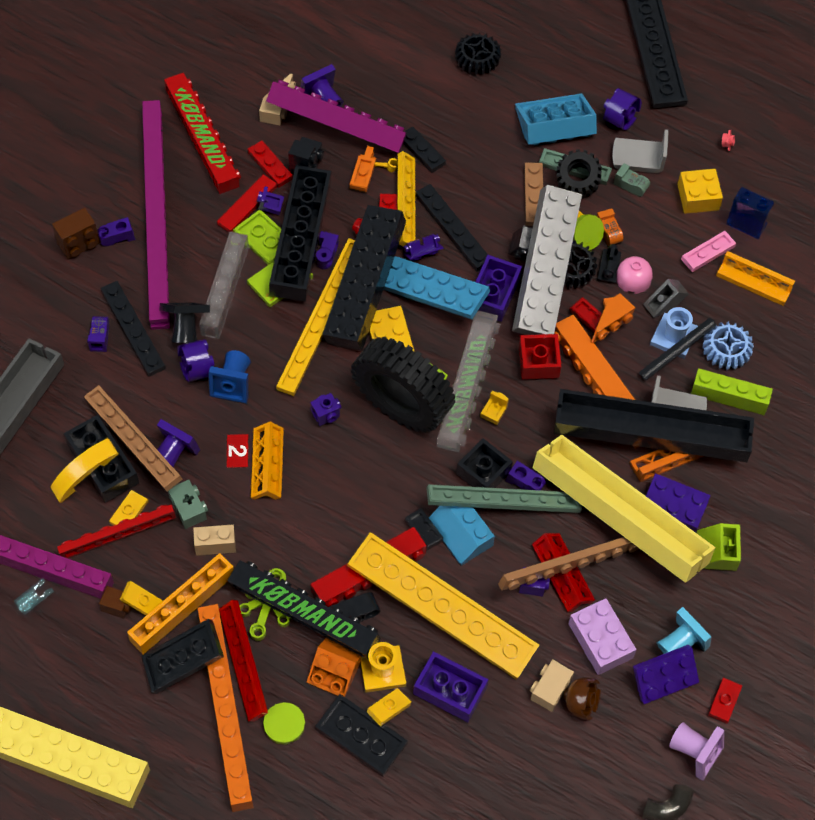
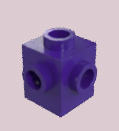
(325, 409)

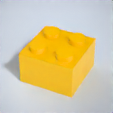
(700, 191)

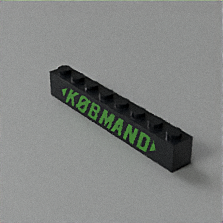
(304, 609)

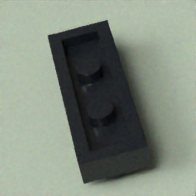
(423, 150)

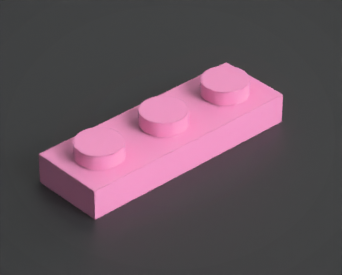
(708, 251)

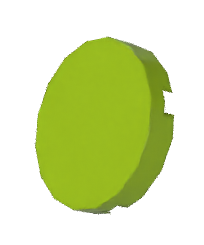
(589, 230)
(284, 723)

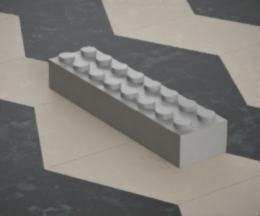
(547, 261)

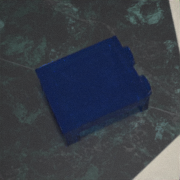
(749, 212)

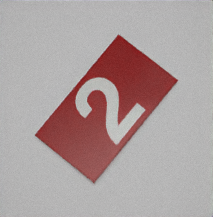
(237, 450)

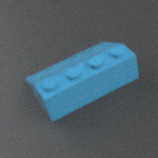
(556, 119)

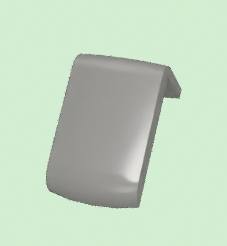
(641, 154)
(677, 398)

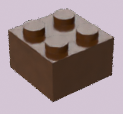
(76, 233)

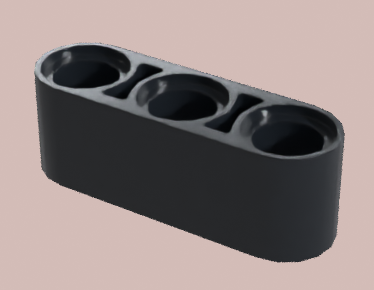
(360, 607)

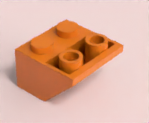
(333, 668)

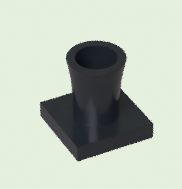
(184, 319)

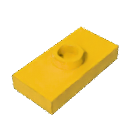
(129, 508)
(139, 598)
(389, 707)

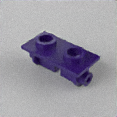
(416, 250)

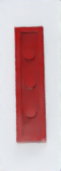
(245, 204)

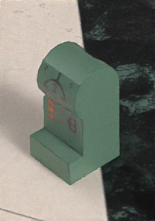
(631, 181)

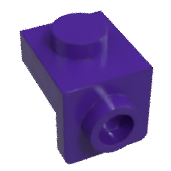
(269, 201)

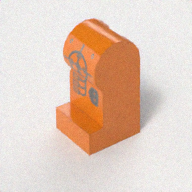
(612, 231)

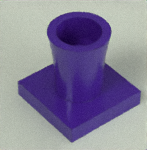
(322, 83)
(175, 442)

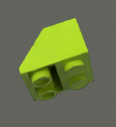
(727, 543)

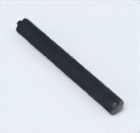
(677, 349)

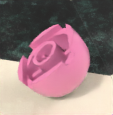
(634, 275)

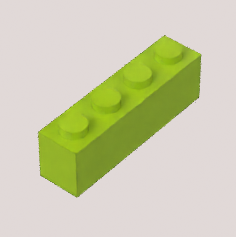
(732, 391)

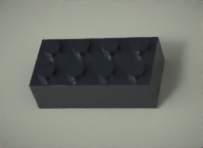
(108, 479)

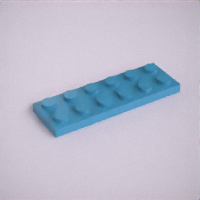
(435, 288)

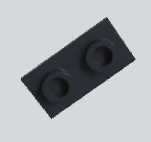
(609, 264)

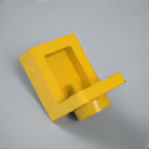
(495, 407)

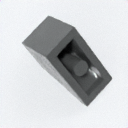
(665, 297)

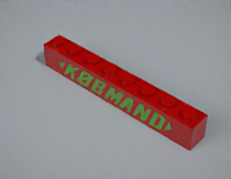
(202, 133)

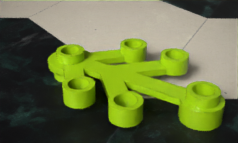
(260, 625)

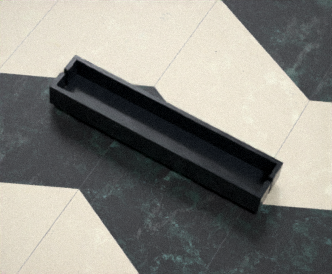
(654, 425)

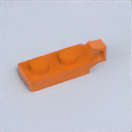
(363, 170)

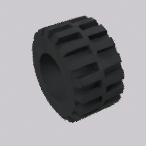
(583, 160)

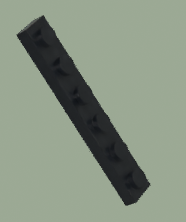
(452, 226)
(133, 328)

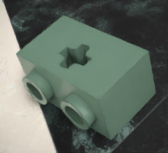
(188, 514)

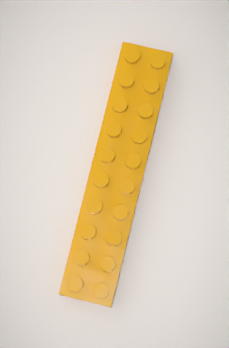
(443, 605)

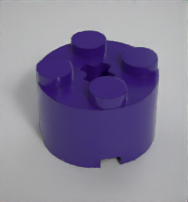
(621, 109)
(195, 360)

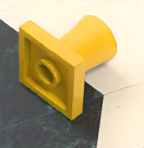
(384, 668)

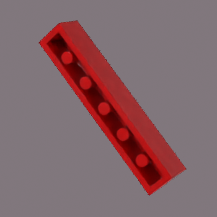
(346, 582)

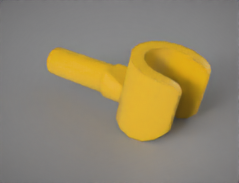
(391, 165)

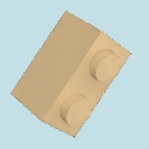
(214, 540)
(551, 685)

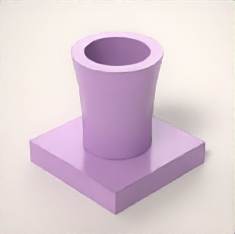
(695, 745)

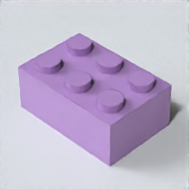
(602, 636)

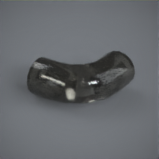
(672, 808)

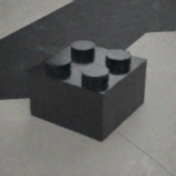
(484, 466)

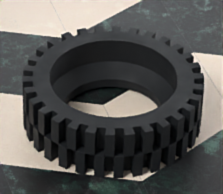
(389, 366)

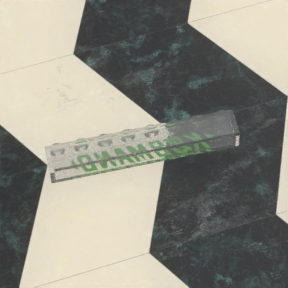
(467, 381)

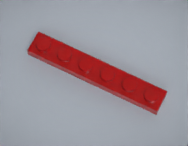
(112, 533)
(243, 661)

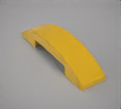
(81, 467)

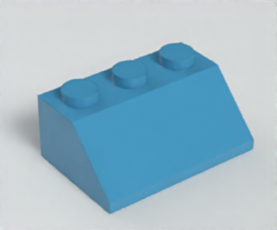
(462, 531)

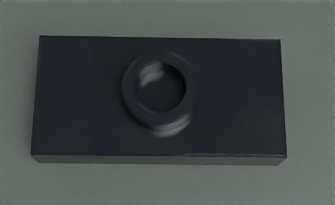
(424, 527)

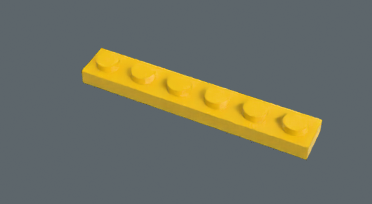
(406, 195)

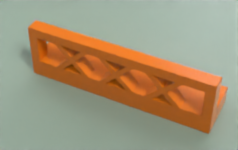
(660, 466)

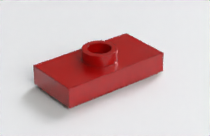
(586, 313)
(725, 700)

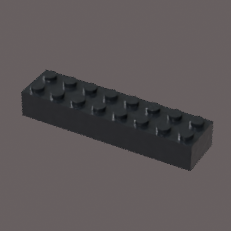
(300, 233)
(364, 278)

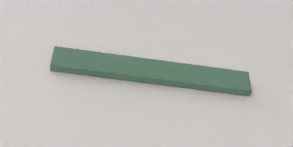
(501, 498)

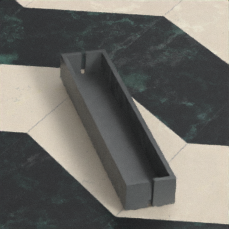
(24, 385)

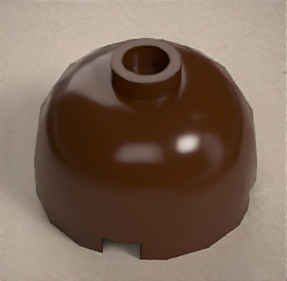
(583, 697)

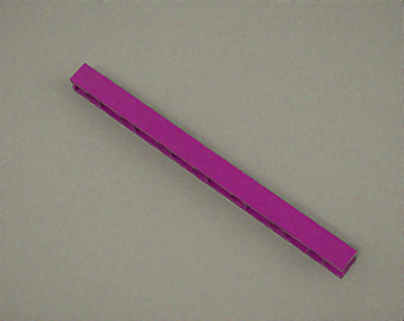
(155, 214)

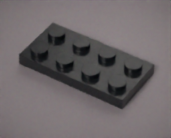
(182, 656)
(361, 735)

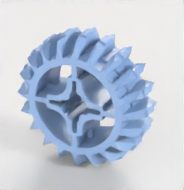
(719, 350)

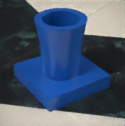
(231, 380)

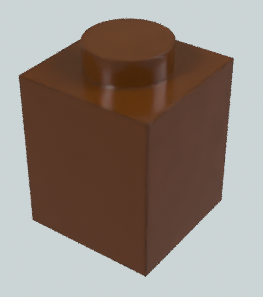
(111, 603)

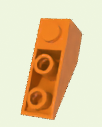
(616, 312)

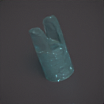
(30, 599)

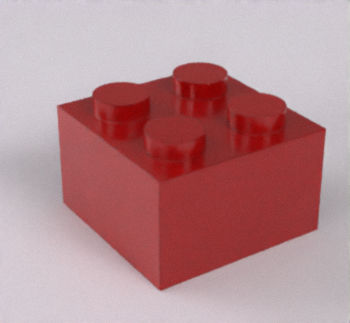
(539, 356)

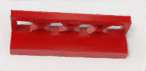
(567, 587)

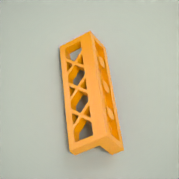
(755, 280)
(271, 459)

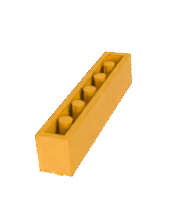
(180, 604)

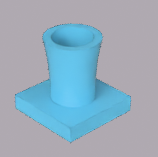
(688, 633)

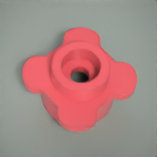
(728, 140)

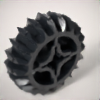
(478, 53)
(580, 257)

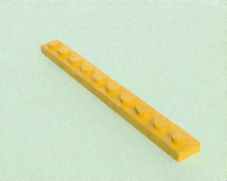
(314, 328)

